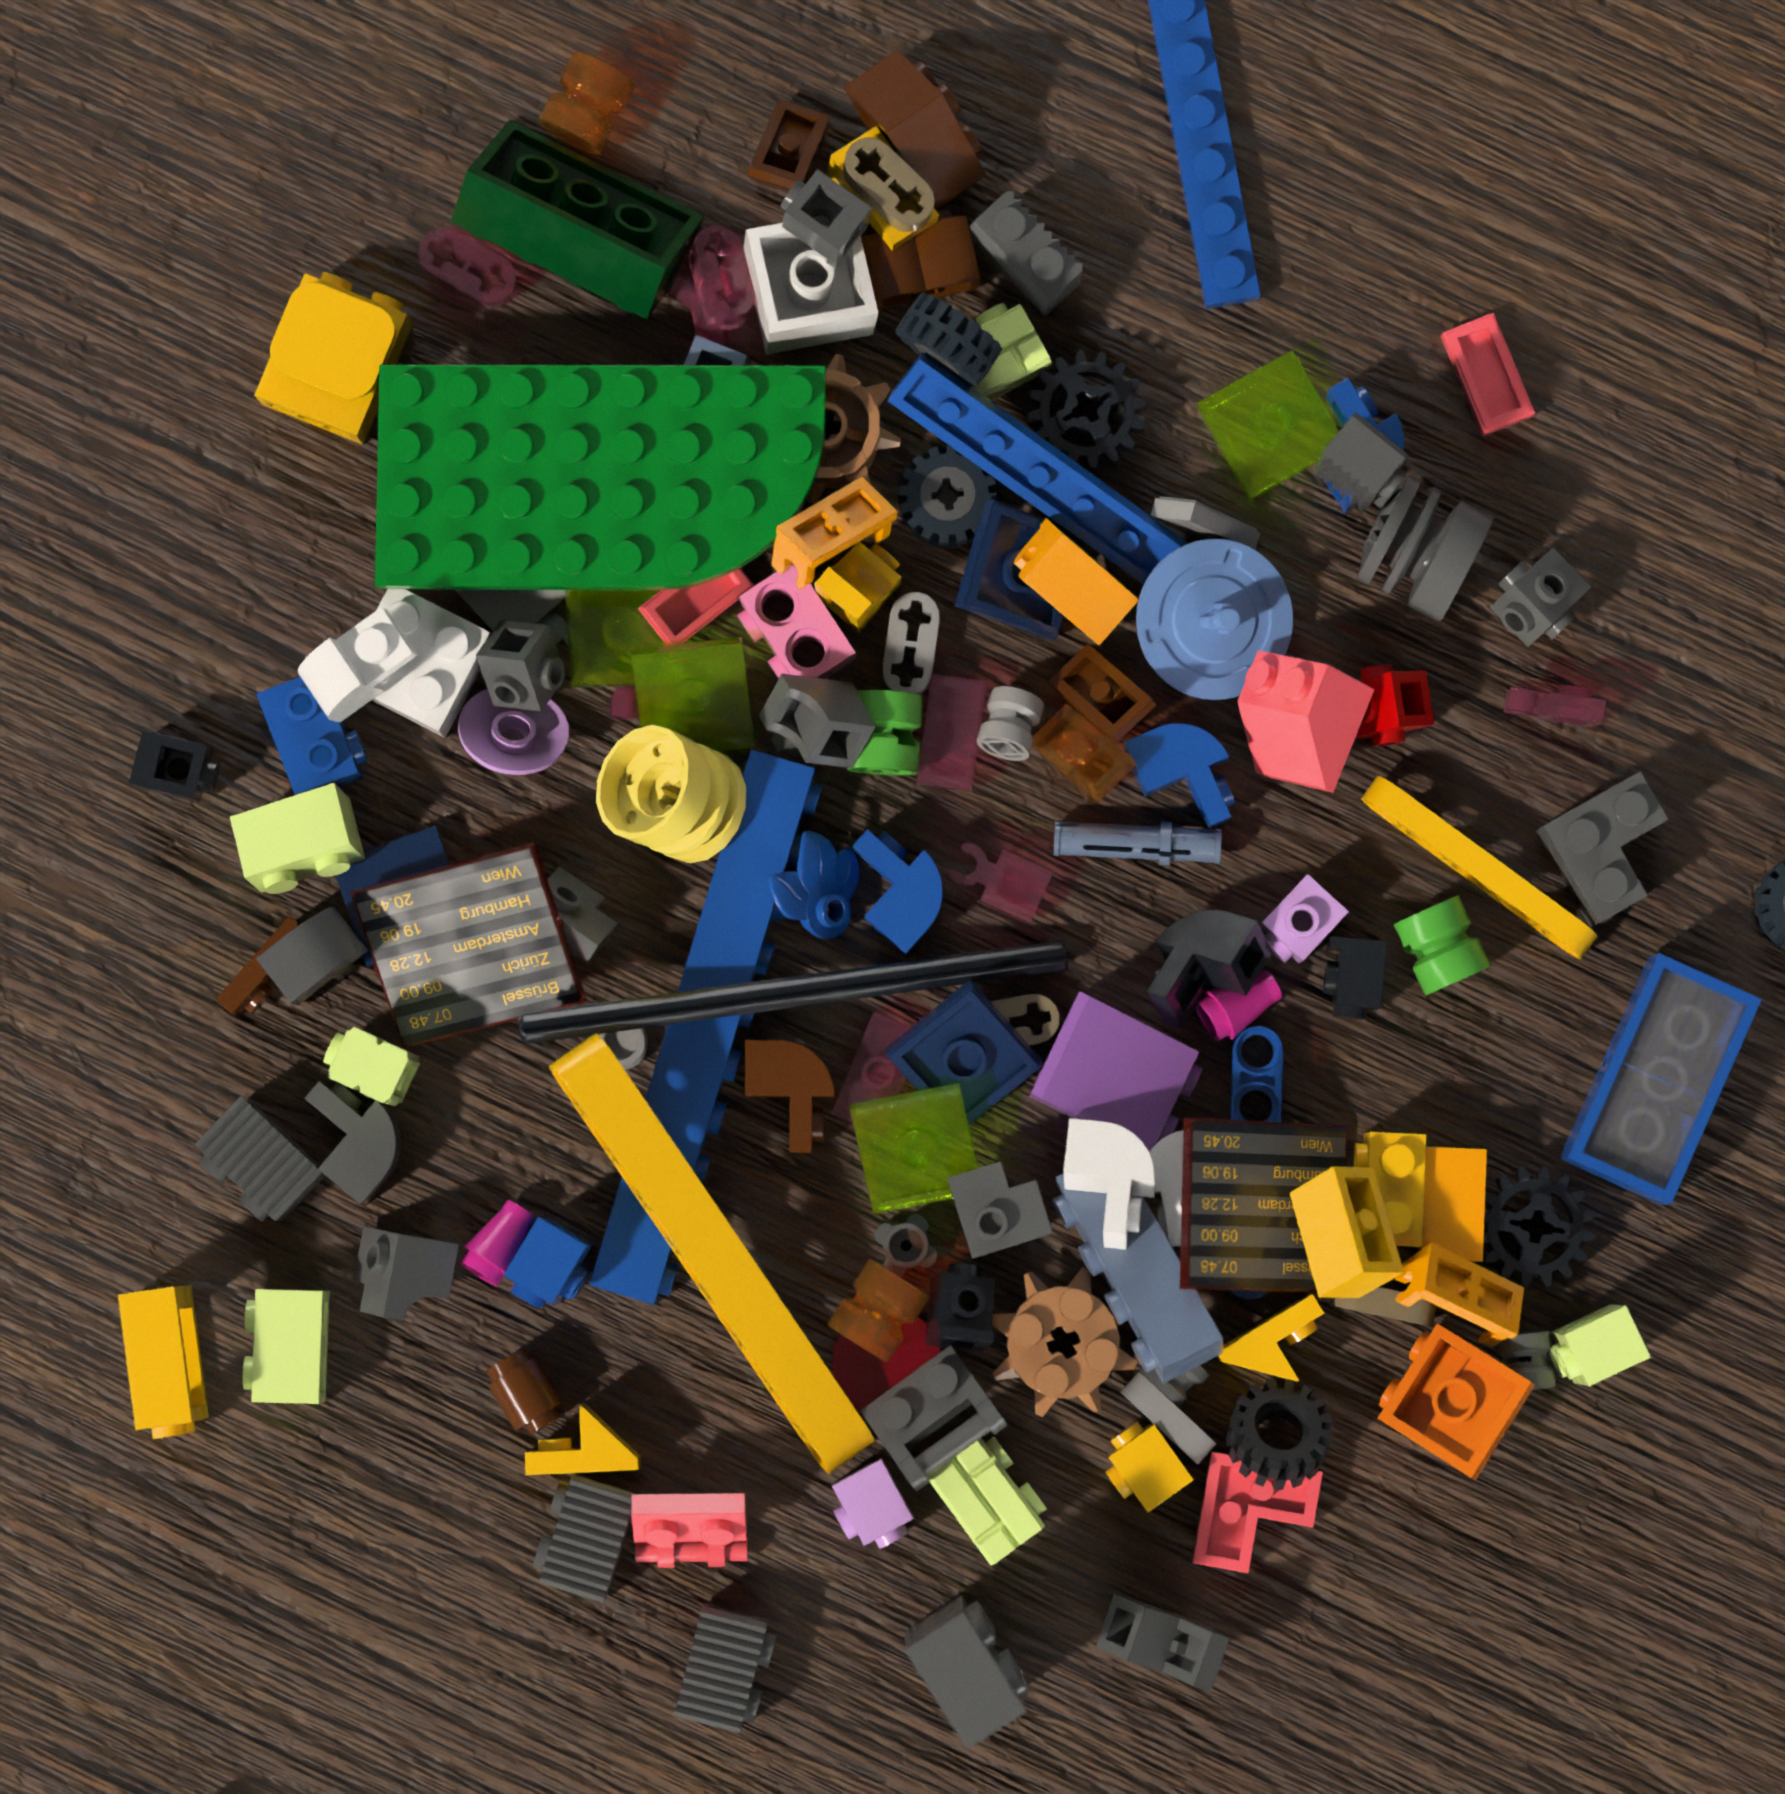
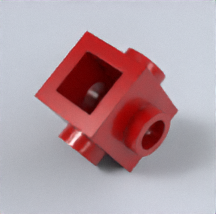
(1396, 706)

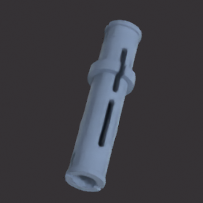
(1138, 842)

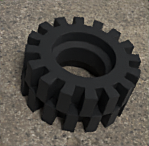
(1286, 1405)

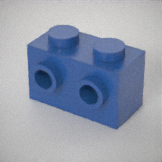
(308, 742)
(549, 1264)

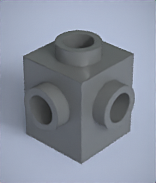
(1539, 597)
(521, 665)

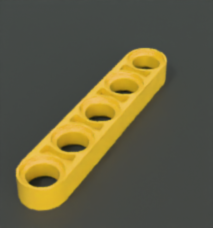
(1479, 867)

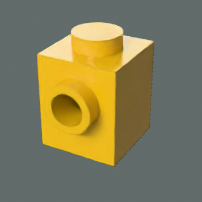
(1145, 1466)

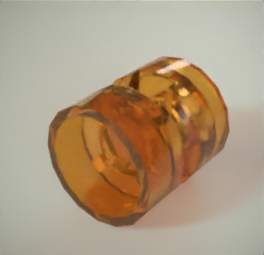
(590, 96)
(878, 1310)

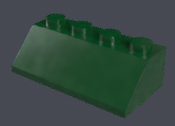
(576, 218)

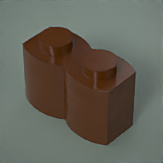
(933, 263)

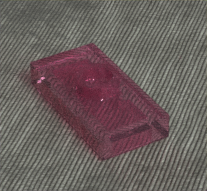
(951, 733)
(872, 1072)

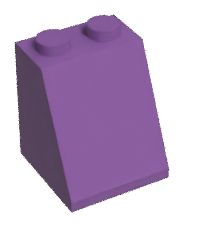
(1116, 1071)

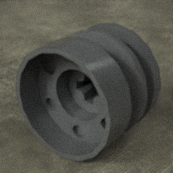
(1423, 547)

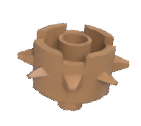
(860, 437)
(1053, 1373)

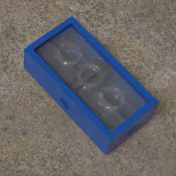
(1660, 1079)

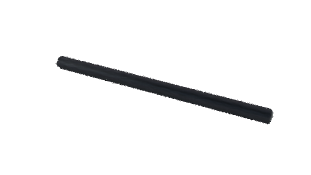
(791, 992)

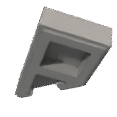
(1203, 521)

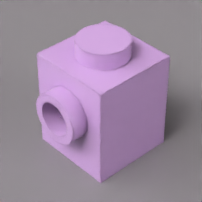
(1302, 920)
(872, 1505)

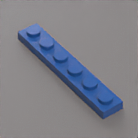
(1204, 152)
(1033, 468)

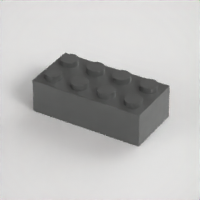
(965, 1671)

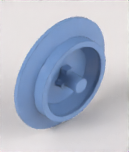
(1210, 614)

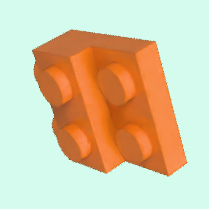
(1454, 1400)

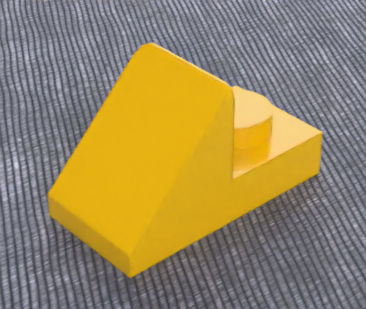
(1258, 1348)
(599, 1451)

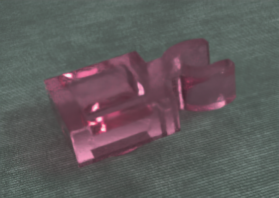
(1570, 706)
(1010, 884)

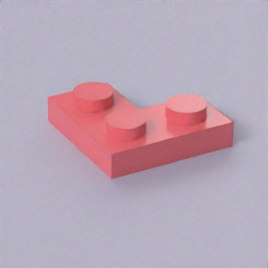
(1233, 1507)

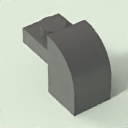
(312, 955)
(370, 1148)
(1163, 1641)

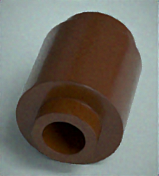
(524, 1391)

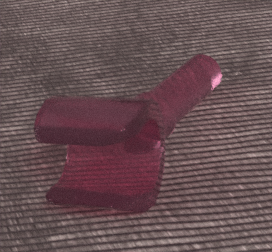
(624, 704)

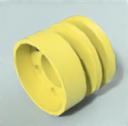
(671, 794)

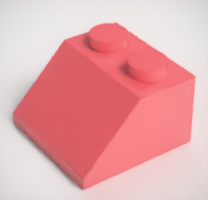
(1301, 719)

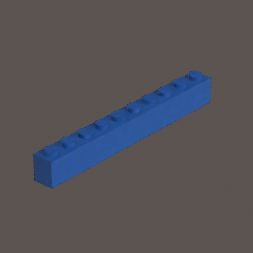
(701, 1053)

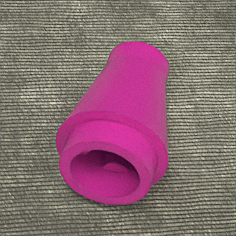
(1229, 1013)
(497, 1243)

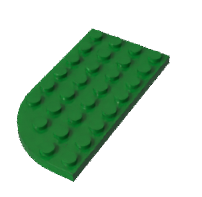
(589, 472)

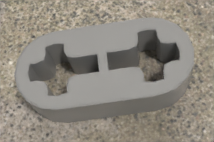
(897, 643)
(1168, 1418)

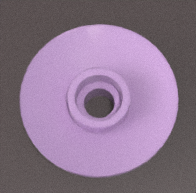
(512, 738)

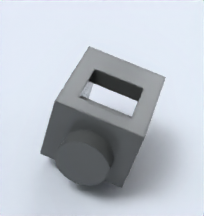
(827, 198)

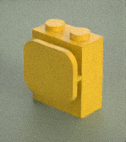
(330, 355)

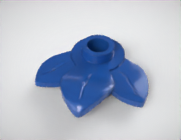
(821, 881)

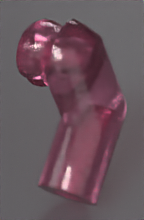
(685, 293)

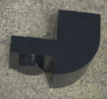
(1206, 951)

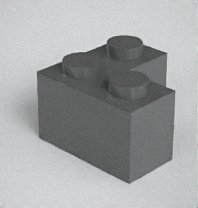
(1588, 844)

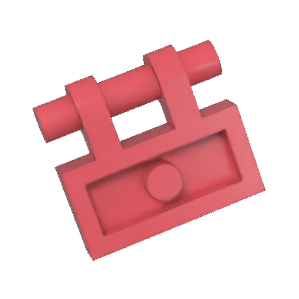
(689, 1528)

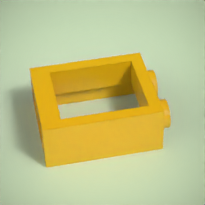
(163, 1360)

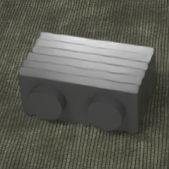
(1026, 252)
(1362, 464)
(258, 1160)
(586, 1536)
(723, 1668)

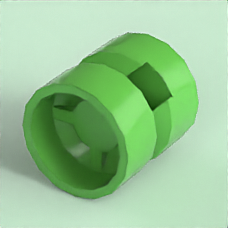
(891, 744)
(1441, 945)

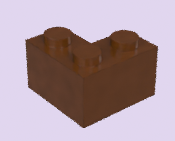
(919, 124)

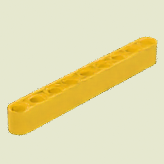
(711, 1253)

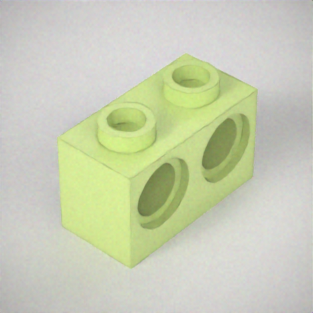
(1597, 1345)

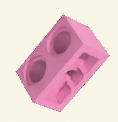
(807, 622)

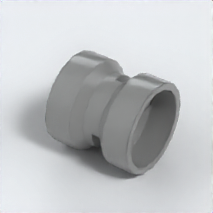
(1010, 723)

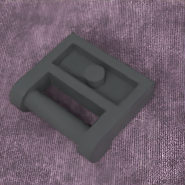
(922, 1406)

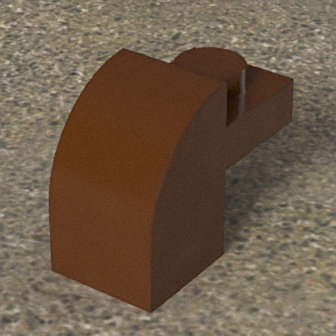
(795, 1073)

